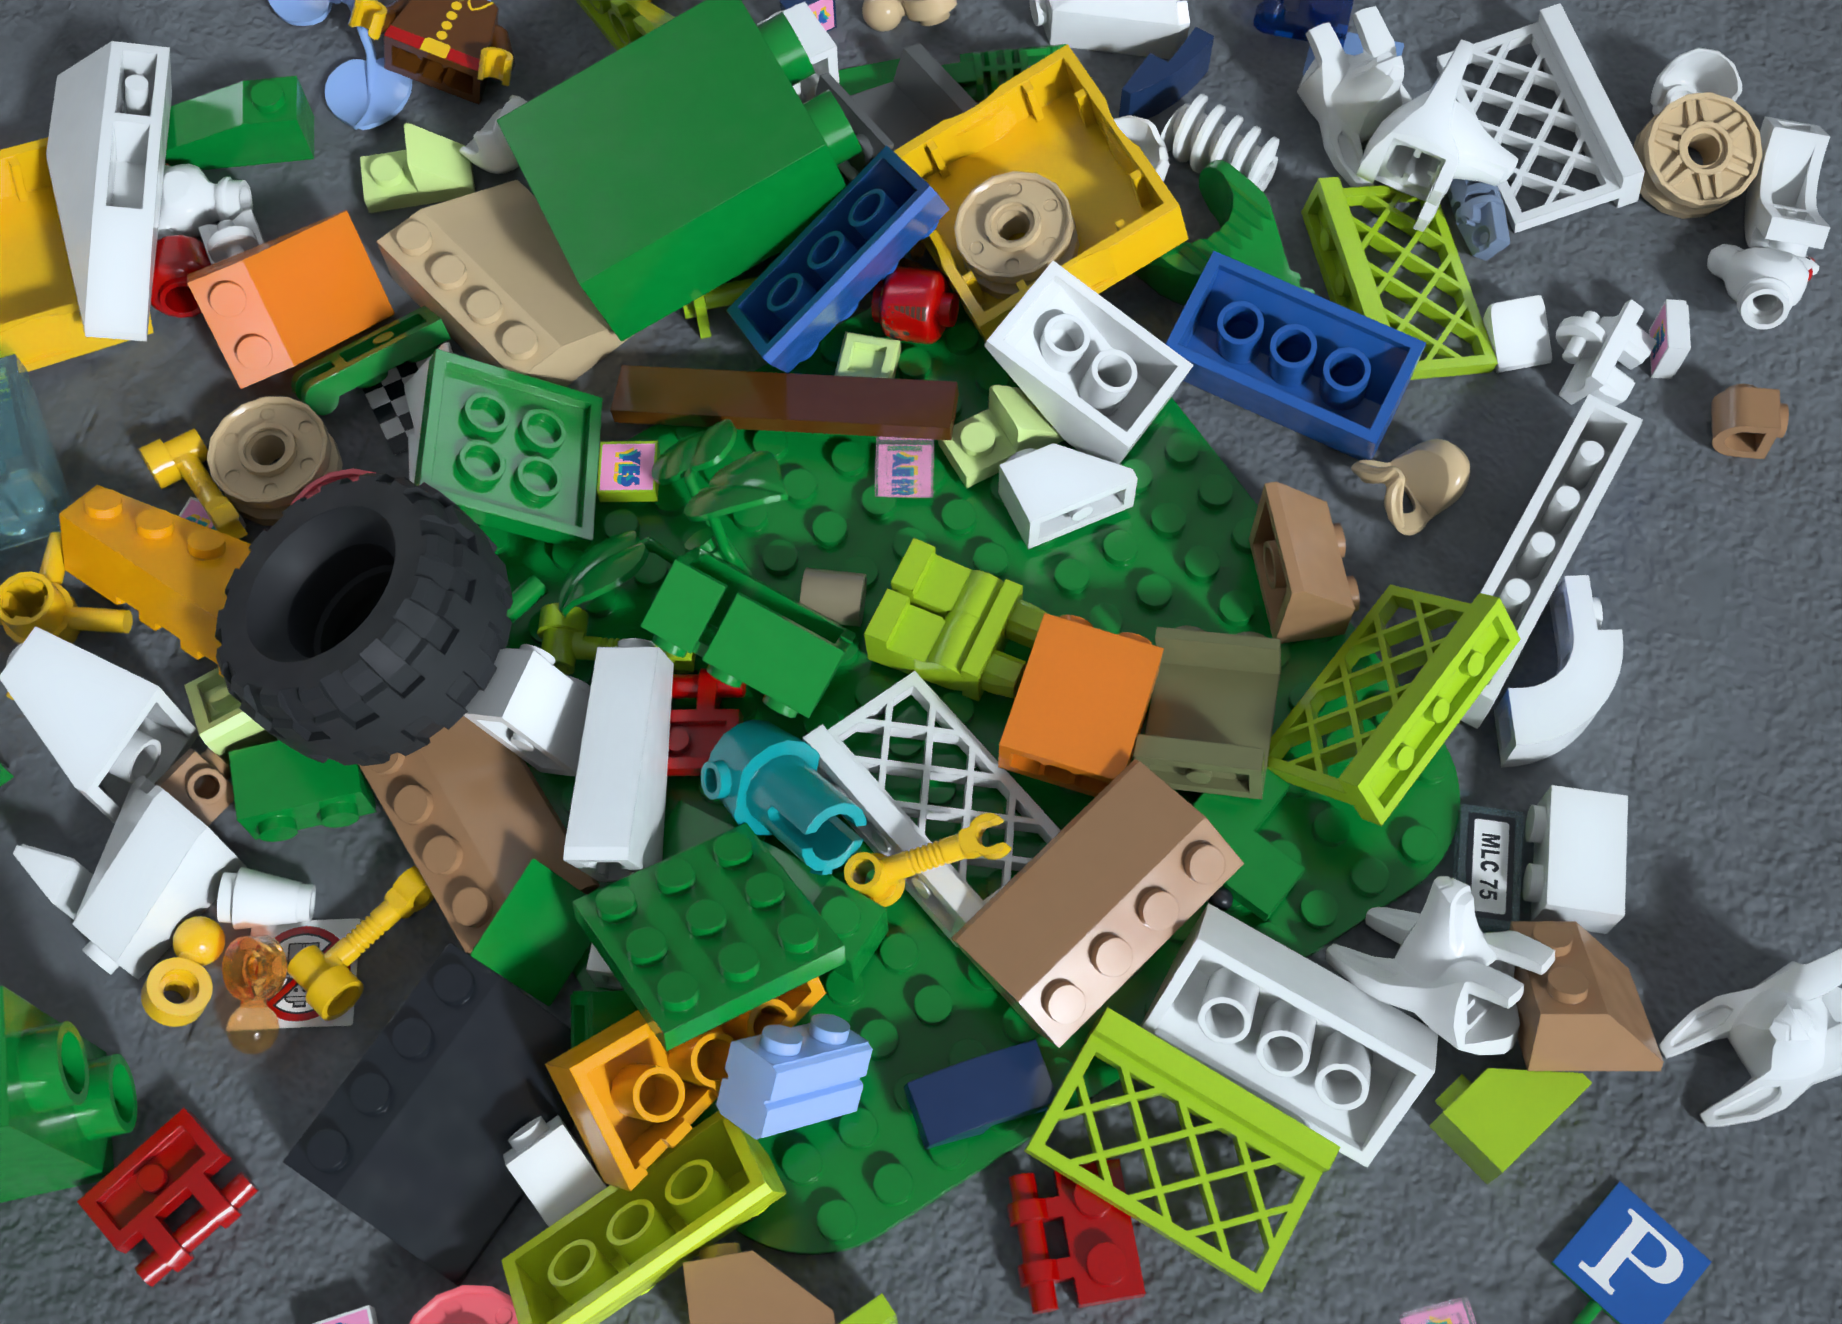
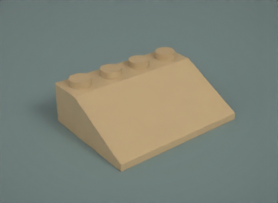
(500, 284)

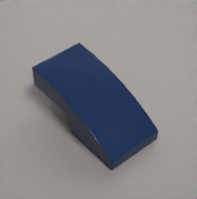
(1162, 83)
(979, 1094)

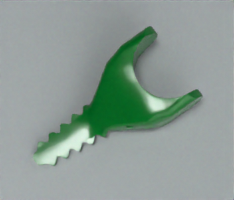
(1245, 235)

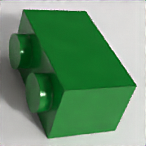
(288, 792)

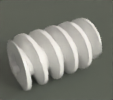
(1205, 139)

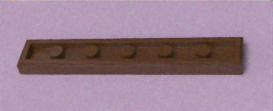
(786, 402)

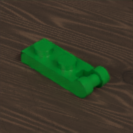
(368, 359)

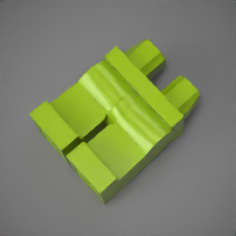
(952, 625)

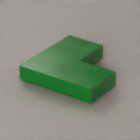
(1266, 870)

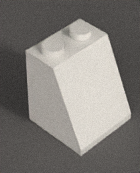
(95, 718)

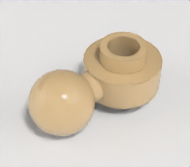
(887, 14)

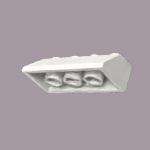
(1293, 1034)

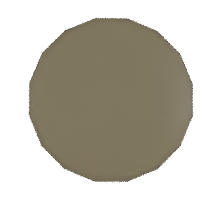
(835, 594)

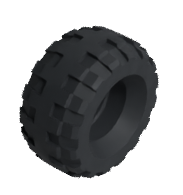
(364, 620)

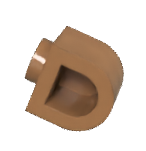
(1747, 420)
(199, 784)

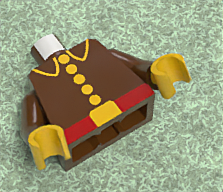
(441, 42)

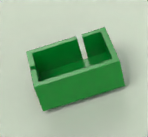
(747, 632)

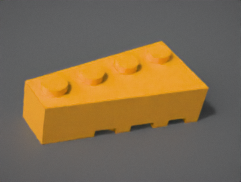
(153, 563)
(639, 1098)

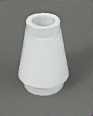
(263, 899)

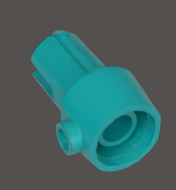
(775, 788)

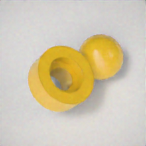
(196, 944)

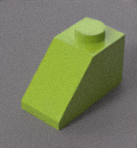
(1502, 1114)

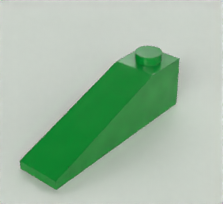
(243, 126)
(851, 915)

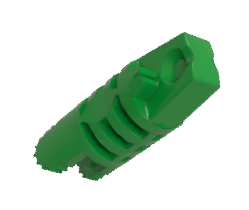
(985, 71)

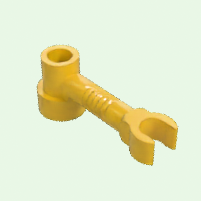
(183, 459)
(892, 870)
(325, 977)

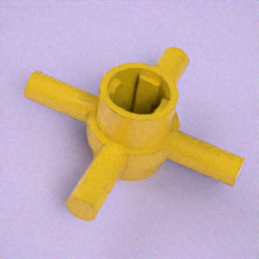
(42, 602)

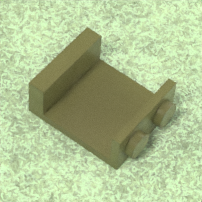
(1212, 711)

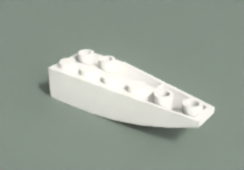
(109, 180)

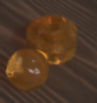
(252, 972)

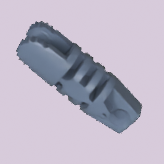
(1479, 216)

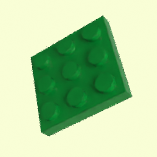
(511, 449)
(708, 935)

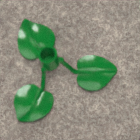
(736, 487)

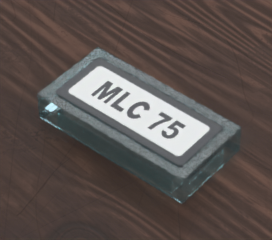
(1490, 863)

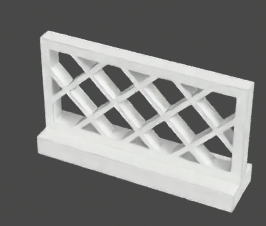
(1586, 113)
(889, 828)

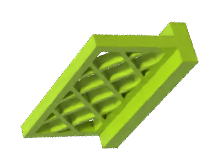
(1353, 279)
(1419, 713)
(1211, 1099)

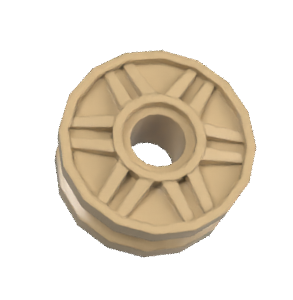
(1722, 136)
(1011, 206)
(256, 437)

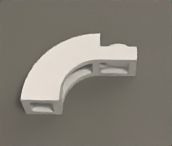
(1783, 195)
(1553, 714)

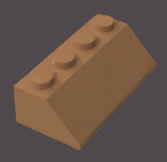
(471, 823)
(1097, 902)

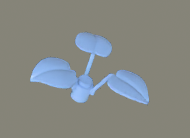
(357, 90)

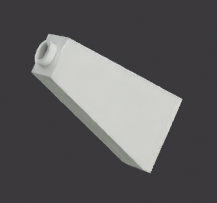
(622, 764)

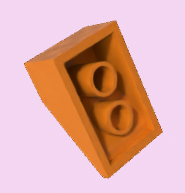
(290, 298)

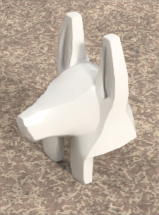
(1352, 92)
(1433, 143)
(1448, 969)
(1782, 1033)

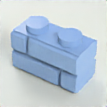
(793, 1076)

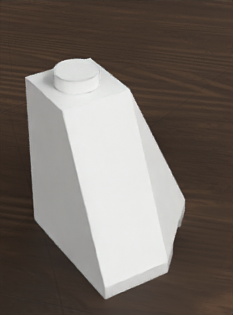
(1115, 25)
(150, 880)

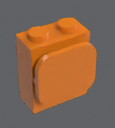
(1079, 705)

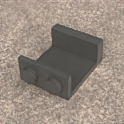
(900, 109)

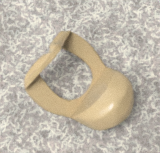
(1429, 473)

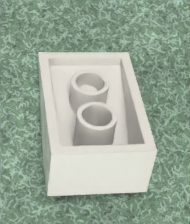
(1086, 364)

